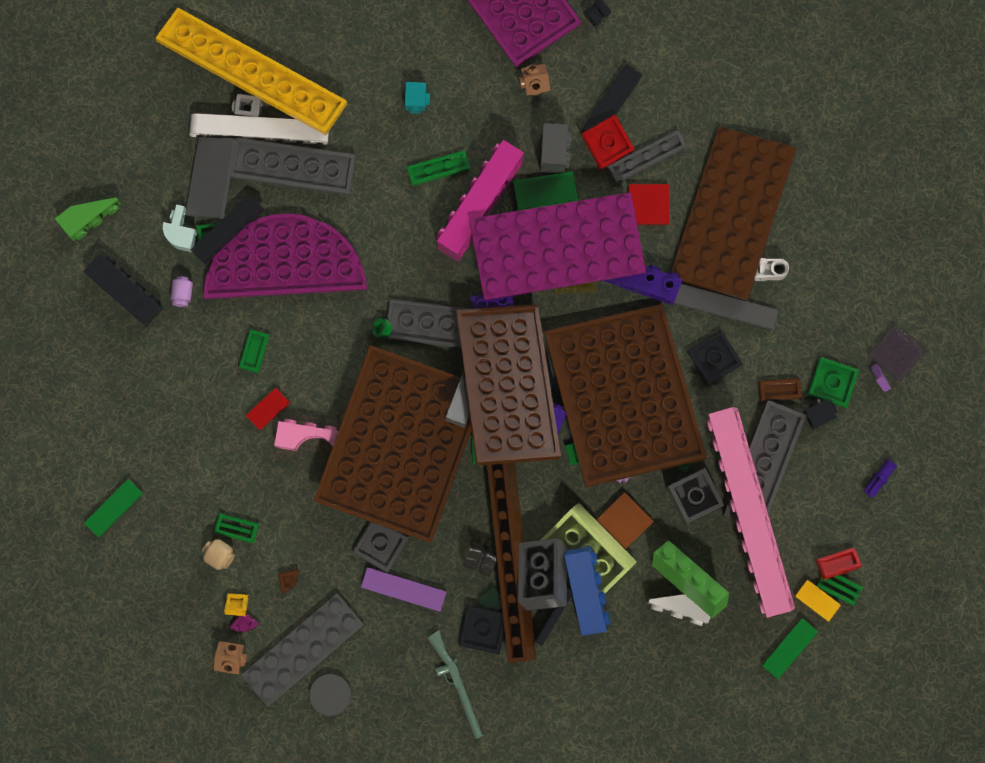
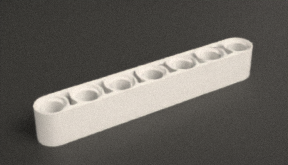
(254, 128)

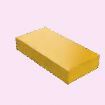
(817, 600)

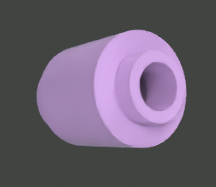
(181, 291)

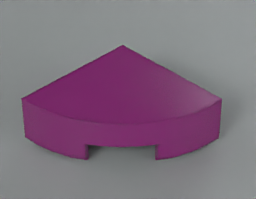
(244, 623)

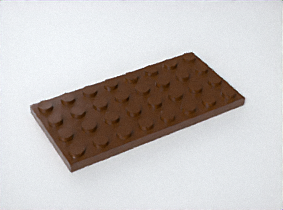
(733, 213)
(507, 385)

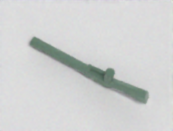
(437, 642)

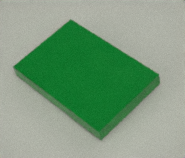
(545, 191)

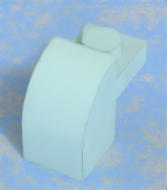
(177, 235)

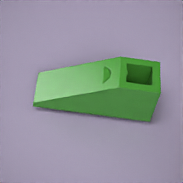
(81, 217)

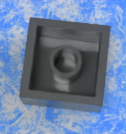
(555, 143)
(695, 496)

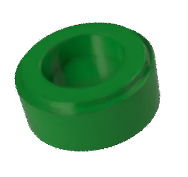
(381, 328)

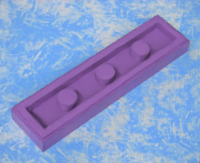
(403, 589)

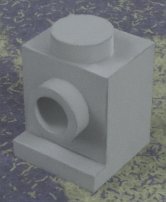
(245, 100)

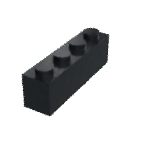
(123, 290)

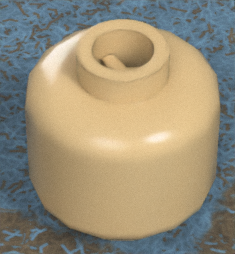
(218, 554)

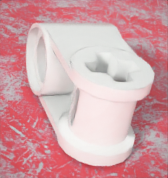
(767, 272)

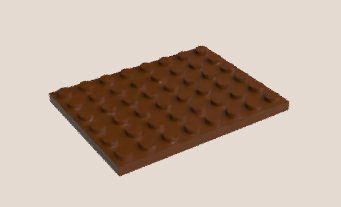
(624, 395)
(395, 447)

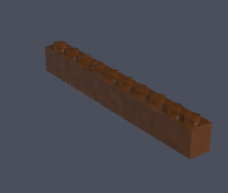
(508, 535)

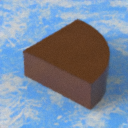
(288, 580)

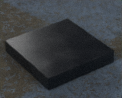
(714, 358)
(482, 630)

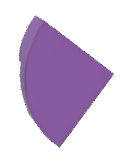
(880, 377)

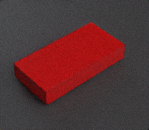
(268, 409)
(838, 563)

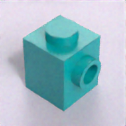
(416, 97)

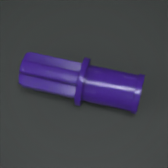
(880, 478)

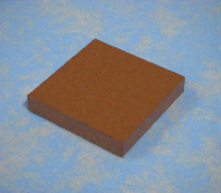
(624, 520)

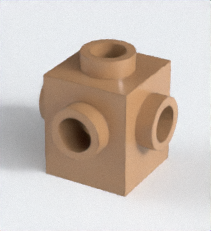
(534, 79)
(229, 657)

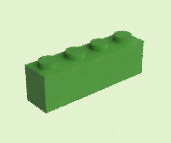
(690, 579)

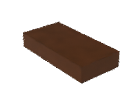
(780, 389)

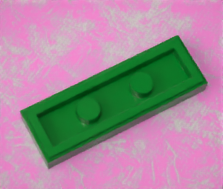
(438, 168)
(113, 508)
(789, 648)

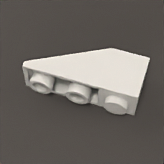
(679, 607)

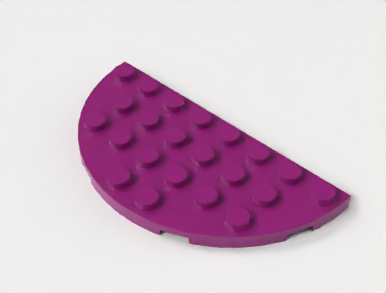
(284, 258)

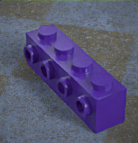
(652, 284)

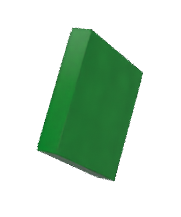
(833, 382)

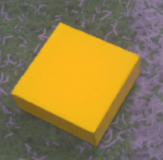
(236, 604)

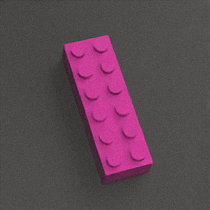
(481, 198)

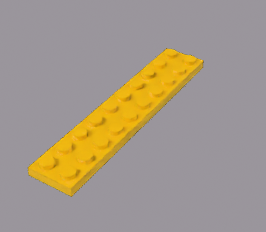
(251, 71)

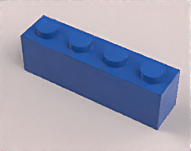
(586, 590)

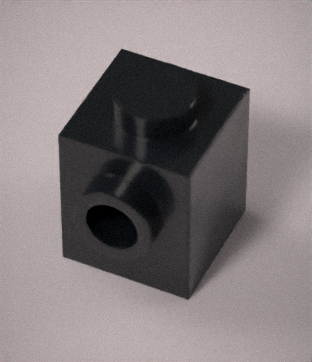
(820, 413)

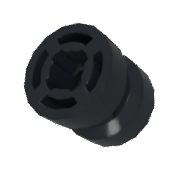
(597, 12)

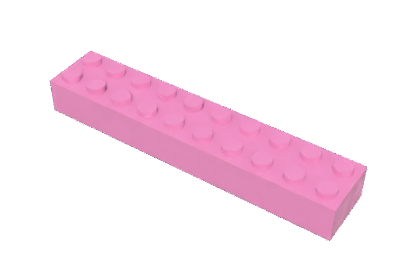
(751, 512)

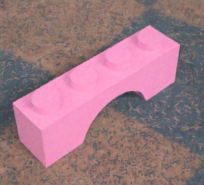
(292, 435)

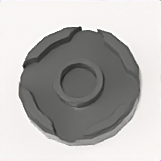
(330, 694)

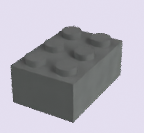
(542, 574)

